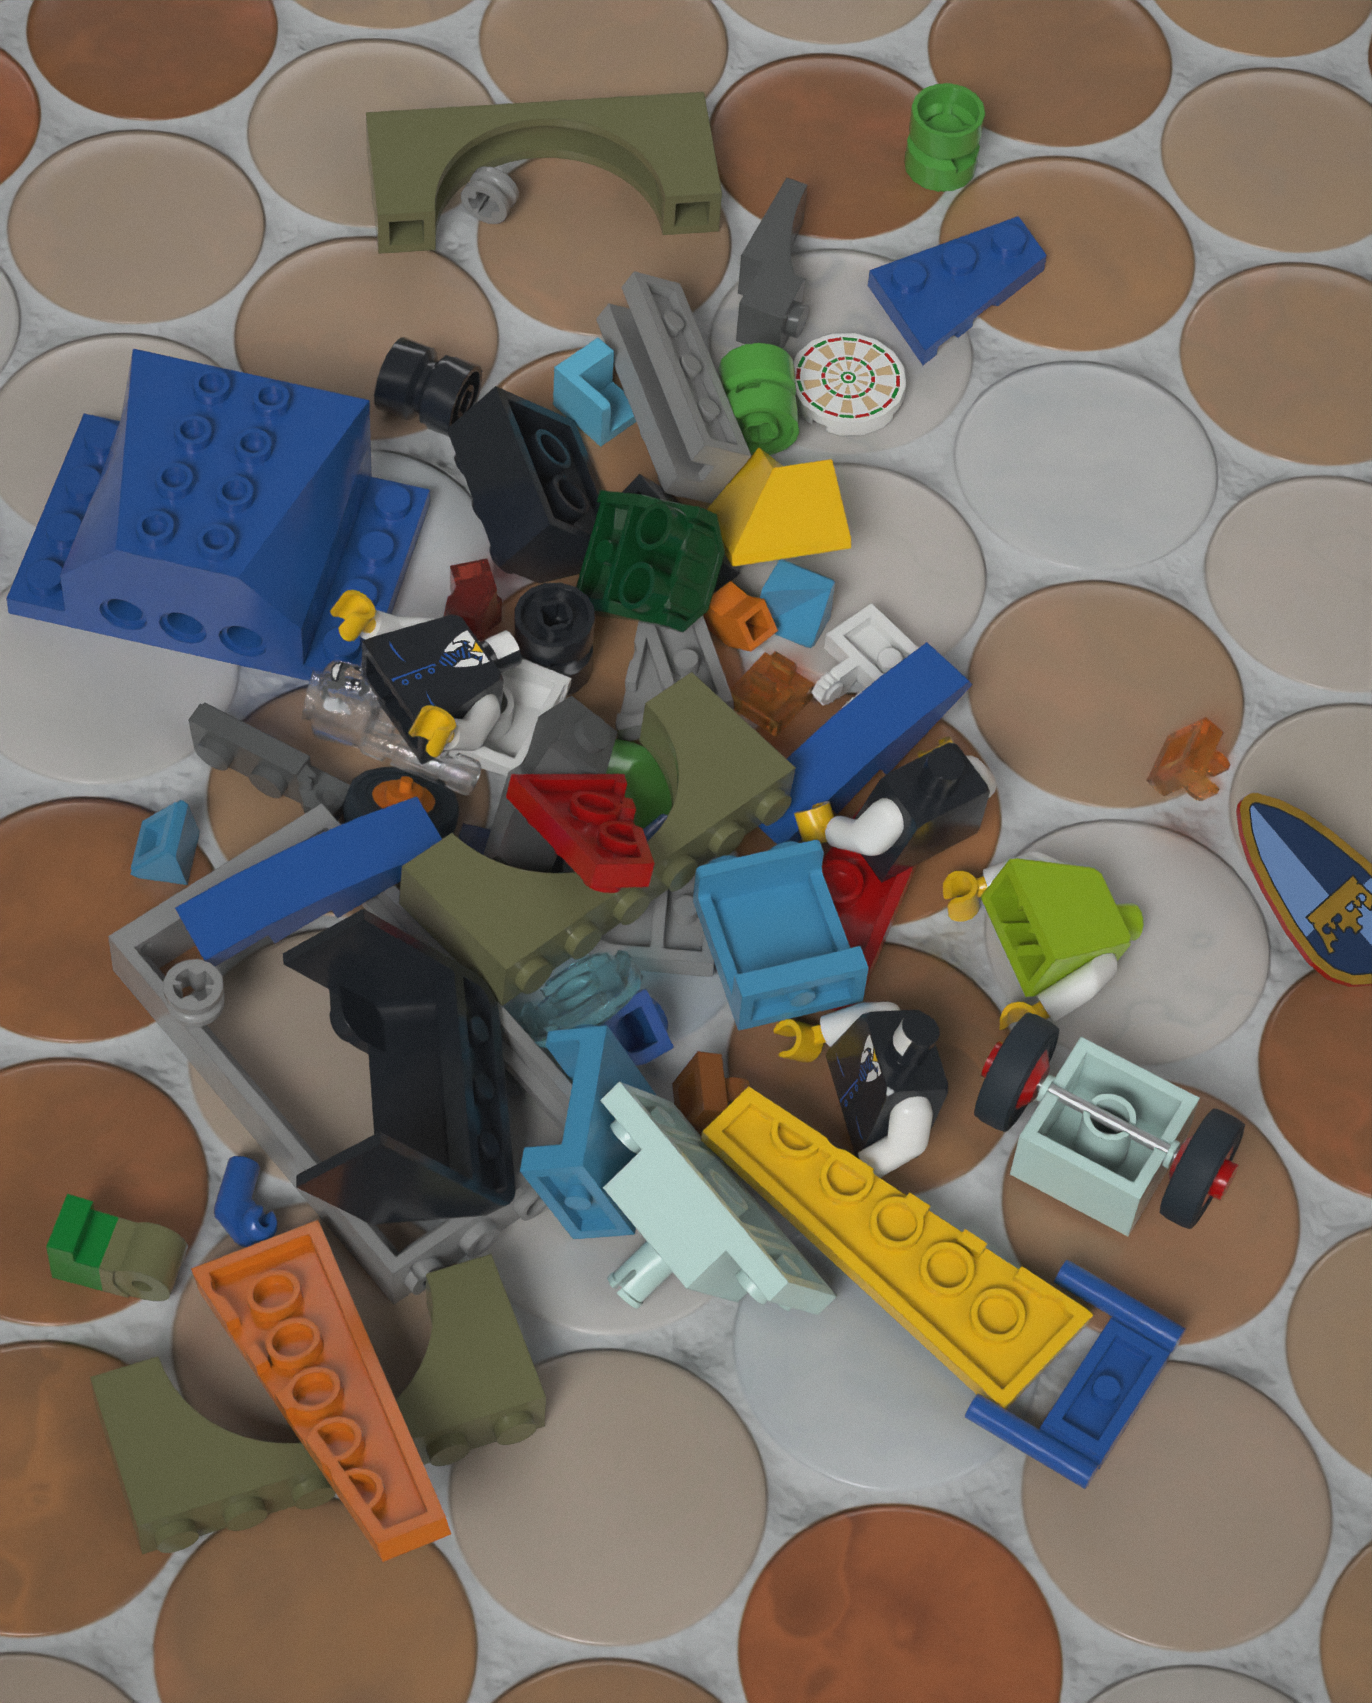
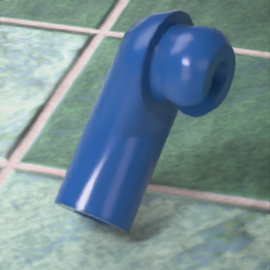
(236, 1208)

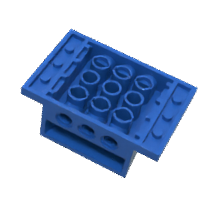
(220, 520)

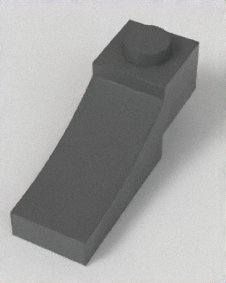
(770, 290)
(563, 742)

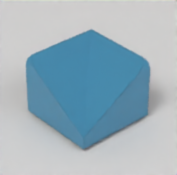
(798, 602)

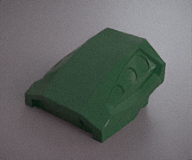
(651, 560)

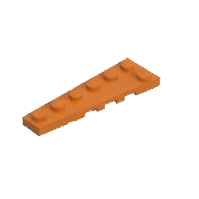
(315, 1360)

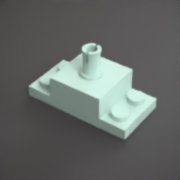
(697, 1216)

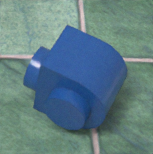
(641, 1028)

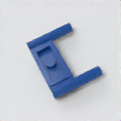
(1101, 1392)

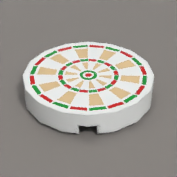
(848, 383)

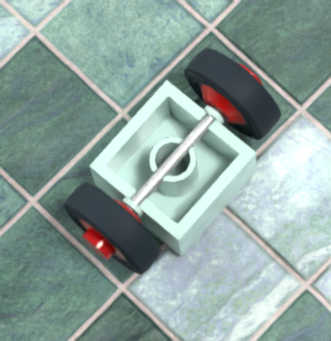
(1105, 1130)

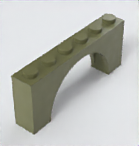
(647, 140)
(526, 923)
(198, 1478)

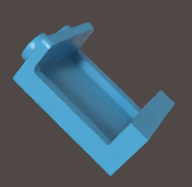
(777, 935)
(574, 1173)

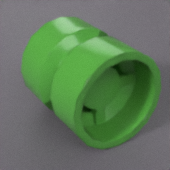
(944, 137)
(762, 395)

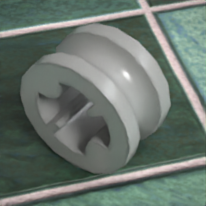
(489, 195)
(199, 976)

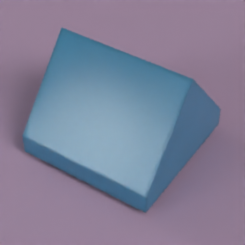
(166, 845)

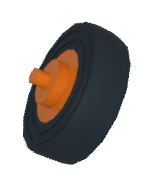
(391, 785)

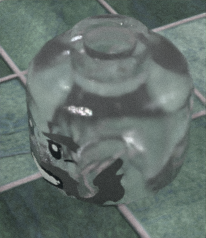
(341, 704)

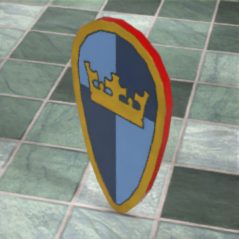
(1312, 885)

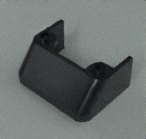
(433, 1077)

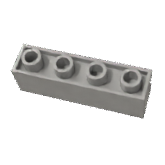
(673, 389)

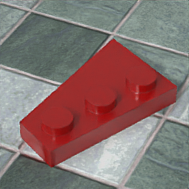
(587, 826)

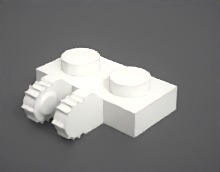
(865, 649)

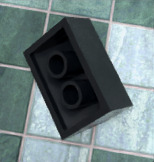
(528, 484)

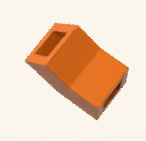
(739, 618)

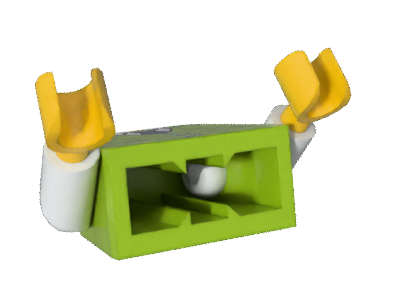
(1053, 926)

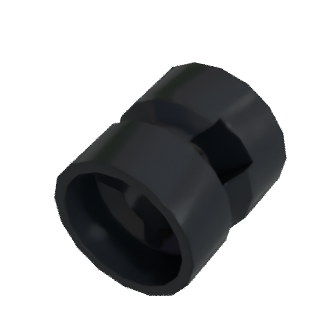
(418, 383)
(557, 630)

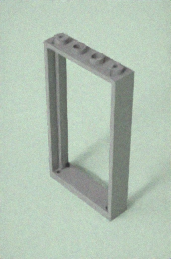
(161, 936)

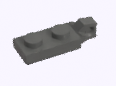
(268, 762)

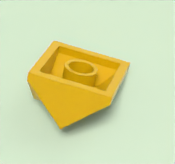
(781, 511)

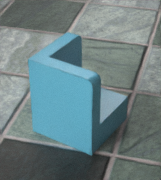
(588, 394)

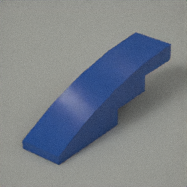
(870, 735)
(308, 880)

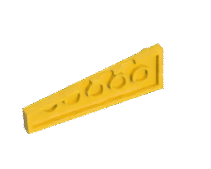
(941, 1284)

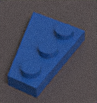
(954, 282)

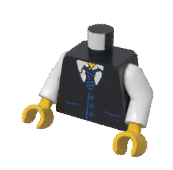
(430, 674)
(909, 811)
(883, 1076)

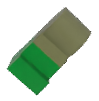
(114, 1252)

